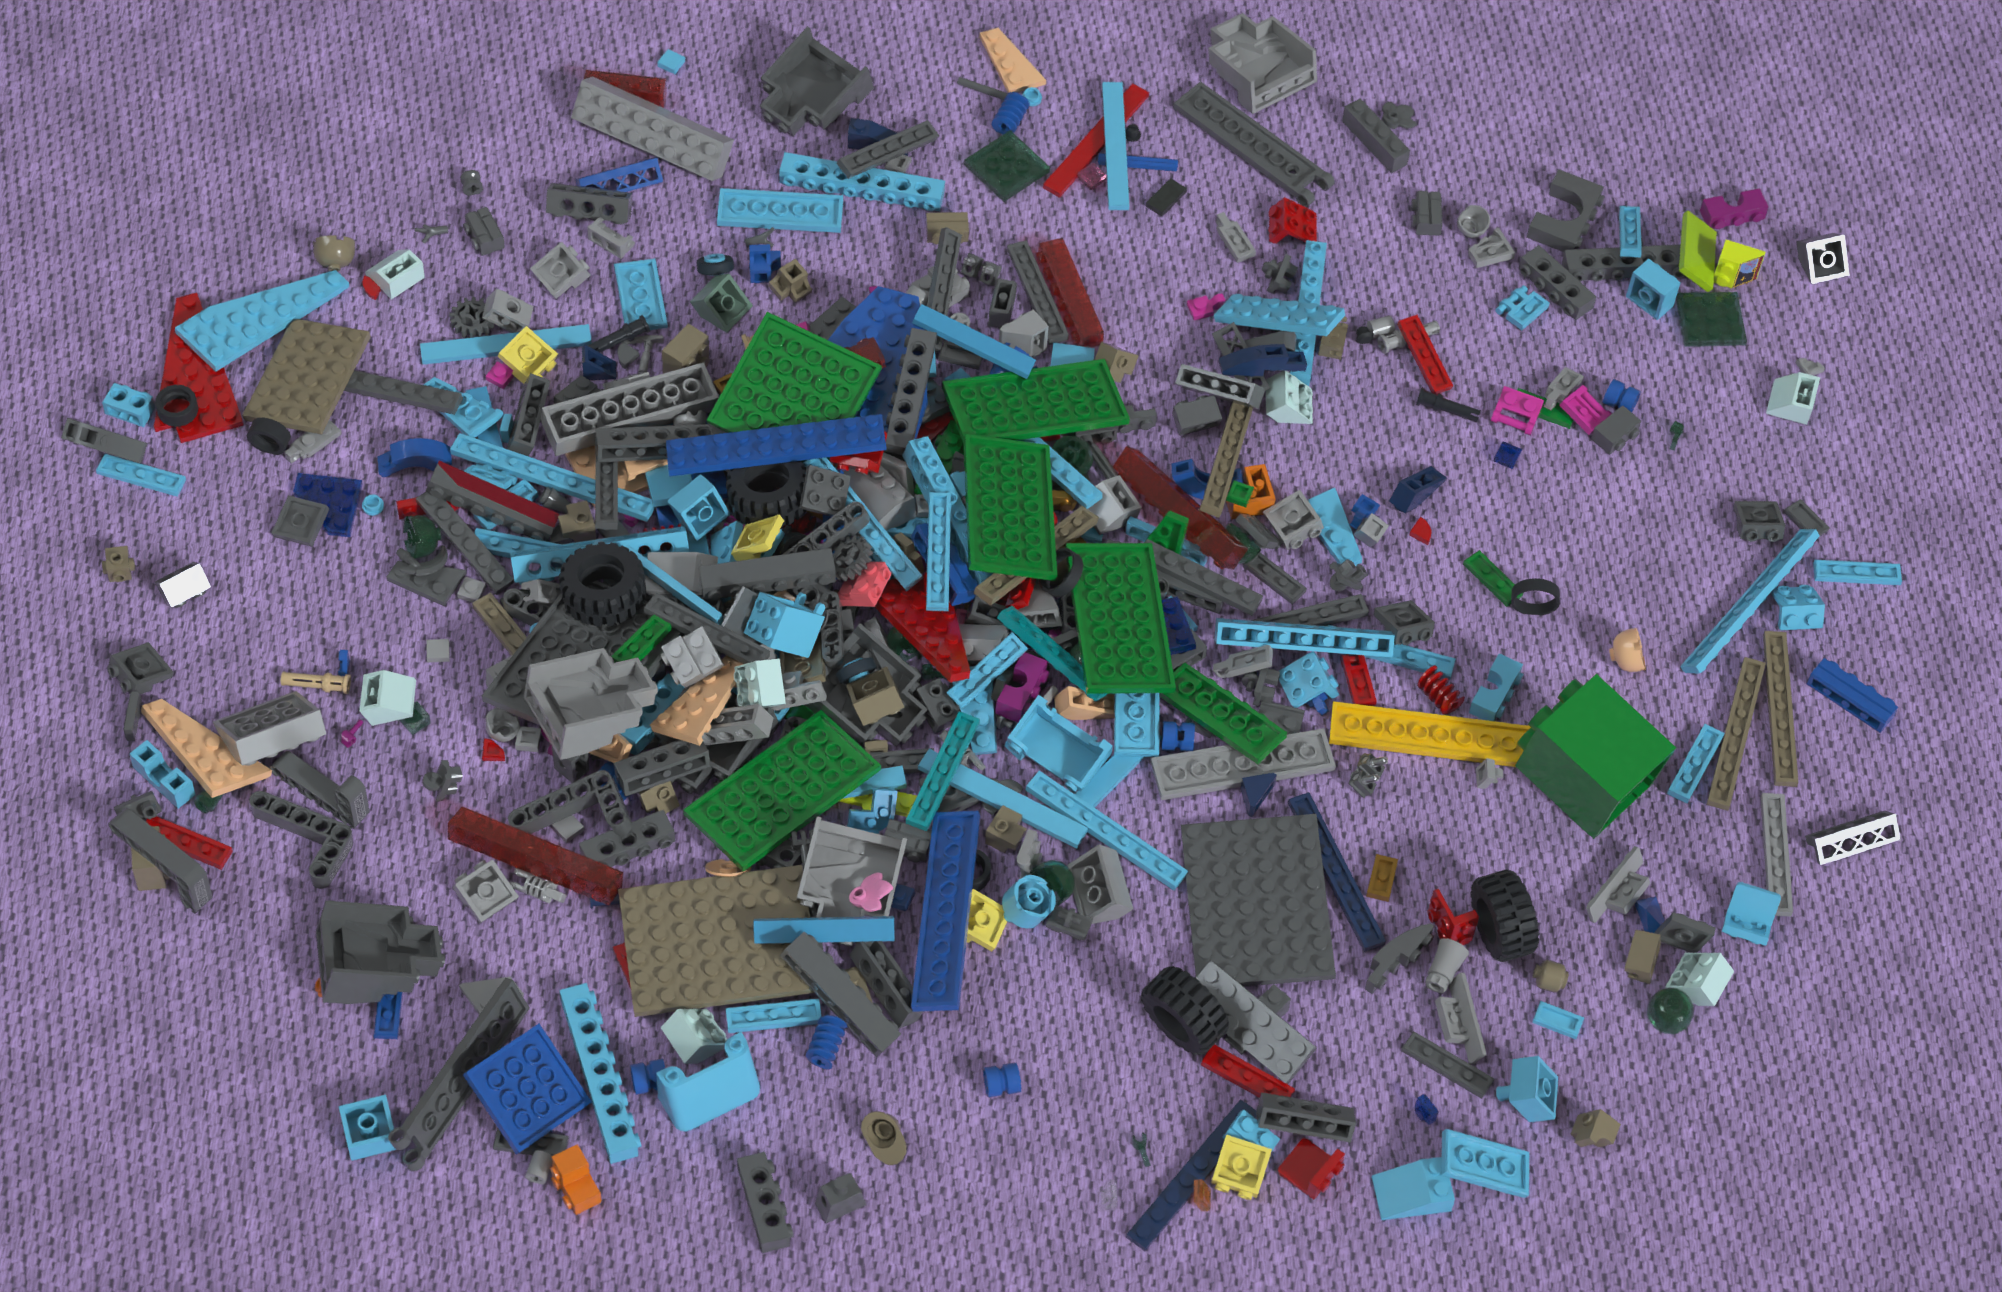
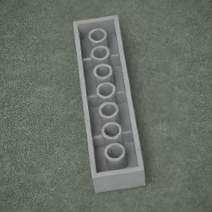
(652, 128)
(635, 404)

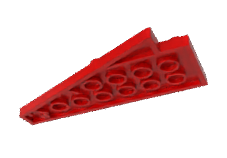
(212, 389)
(930, 632)

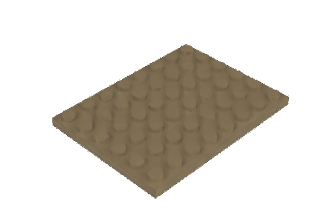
(696, 940)

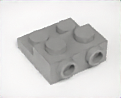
(561, 269)
(959, 290)
(1294, 520)
(691, 657)
(484, 890)

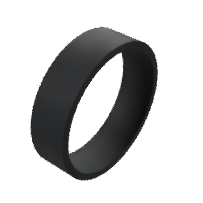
(1072, 578)
(1535, 584)

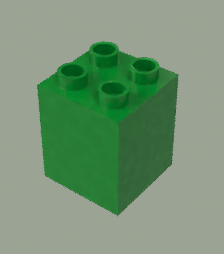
(1592, 753)

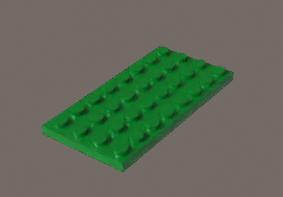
(1044, 404)
(1009, 507)
(1121, 619)
(781, 790)

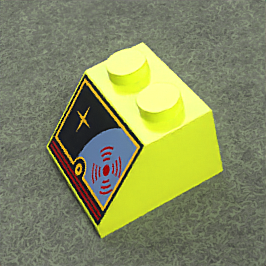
(1738, 264)

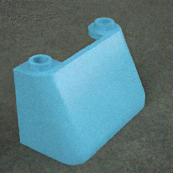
(1058, 745)
(711, 1090)

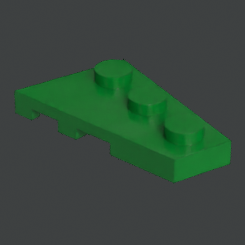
(1170, 532)

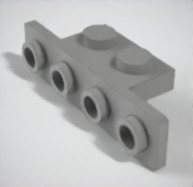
(797, 692)
(1621, 888)
(1460, 1020)

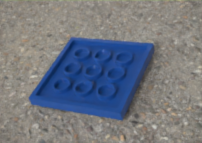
(527, 1088)

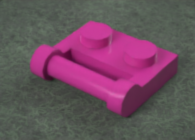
(1520, 404)
(1584, 409)

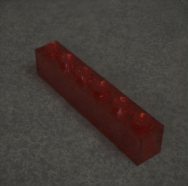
(1070, 293)

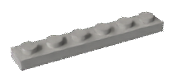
(1776, 850)

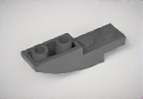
(1138, 420)
(104, 440)
(1398, 951)

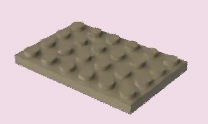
(307, 375)

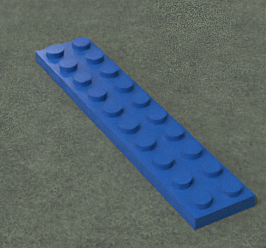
(775, 445)
(945, 911)

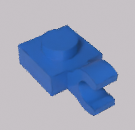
(1363, 508)

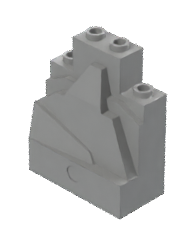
(1261, 60)
(587, 699)
(840, 862)

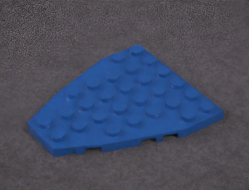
(888, 319)

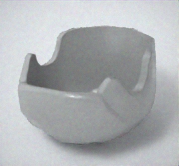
(1473, 218)
(689, 419)
(499, 719)

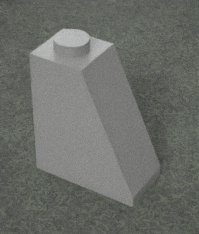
(1042, 609)

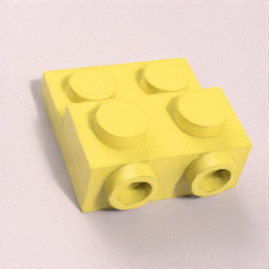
(528, 355)
(757, 538)
(985, 921)
(1241, 1167)

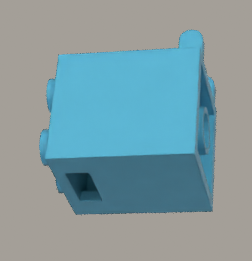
(785, 623)

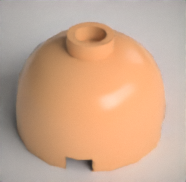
(1628, 651)

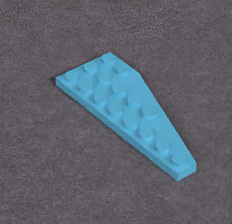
(237, 326)

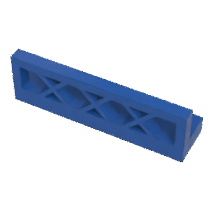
(623, 171)

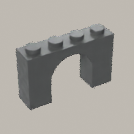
(1567, 234)

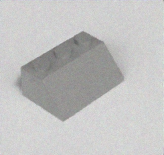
(981, 640)
(1100, 885)

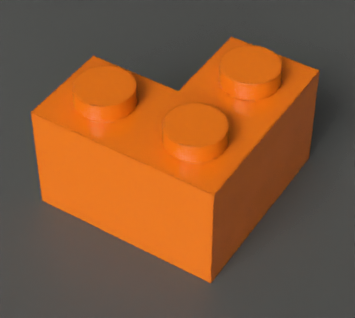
(1262, 496)
(573, 1177)

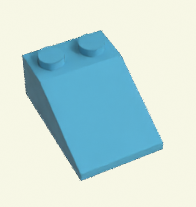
(1413, 1190)

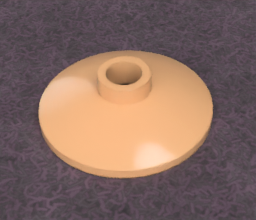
(724, 868)

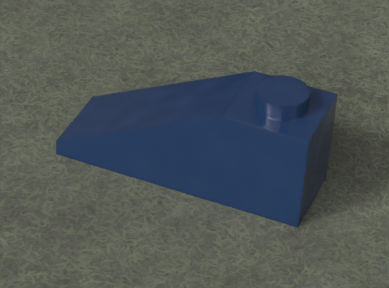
(866, 132)
(1416, 488)

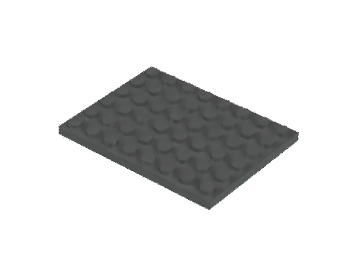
(562, 636)
(1259, 899)

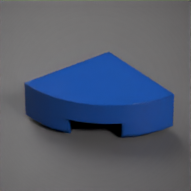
(344, 662)

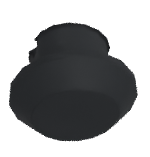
(1132, 133)
(1363, 335)

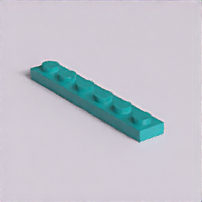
(1045, 647)
(942, 771)

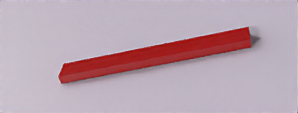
(1091, 145)

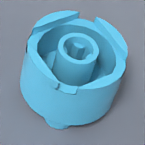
(1028, 902)

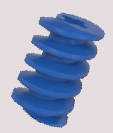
(1010, 113)
(825, 1041)

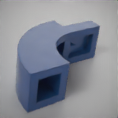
(413, 453)
(1194, 480)

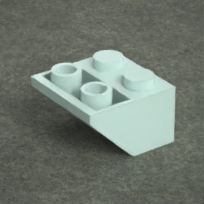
(397, 272)
(1793, 397)
(1289, 399)
(760, 683)
(387, 697)
(1701, 977)
(694, 1034)

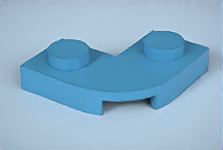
(881, 811)

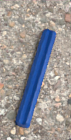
(1145, 162)

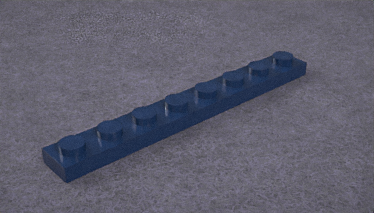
(1341, 879)
(1182, 1185)

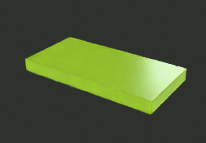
(1697, 251)

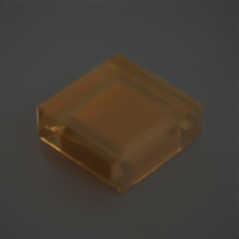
(1202, 1195)

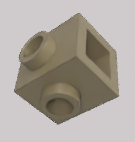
(118, 564)

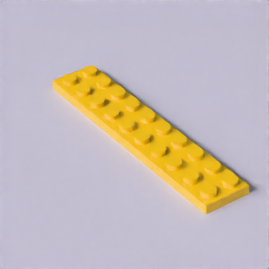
(1425, 734)

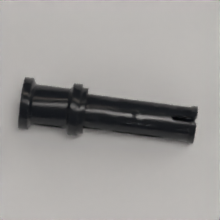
(628, 331)
(1438, 403)

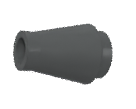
(553, 500)

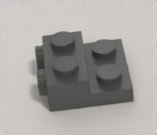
(1759, 520)
(1405, 622)
(139, 668)

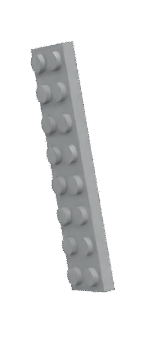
(1225, 767)

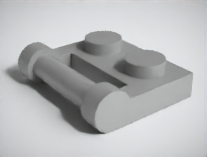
(1029, 853)

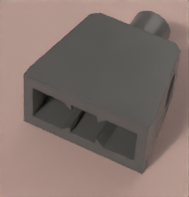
(840, 1196)

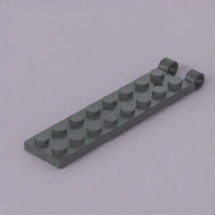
(1252, 142)
(449, 1088)

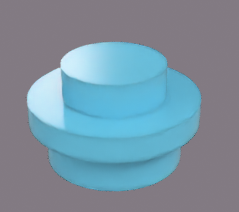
(1033, 96)
(373, 505)

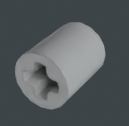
(1381, 326)
(539, 1167)

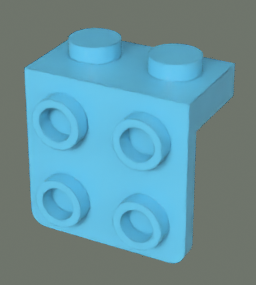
(1799, 607)
(1307, 679)
(1751, 913)

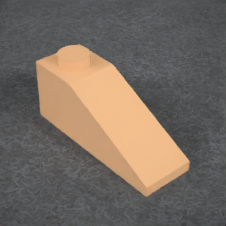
(1076, 705)

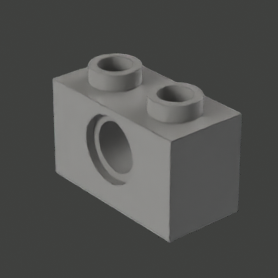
(507, 311)

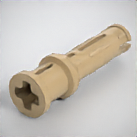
(327, 681)

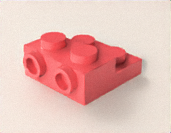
(867, 587)

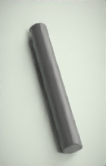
(981, 88)

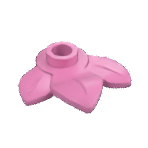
(870, 892)

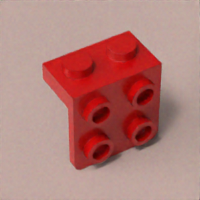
(1292, 219)
(860, 462)
(1457, 928)
(1311, 1167)

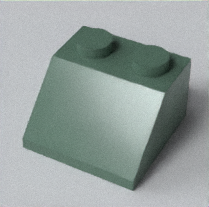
(721, 302)

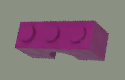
(1719, 214)
(1016, 701)

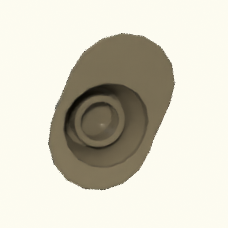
(884, 1137)

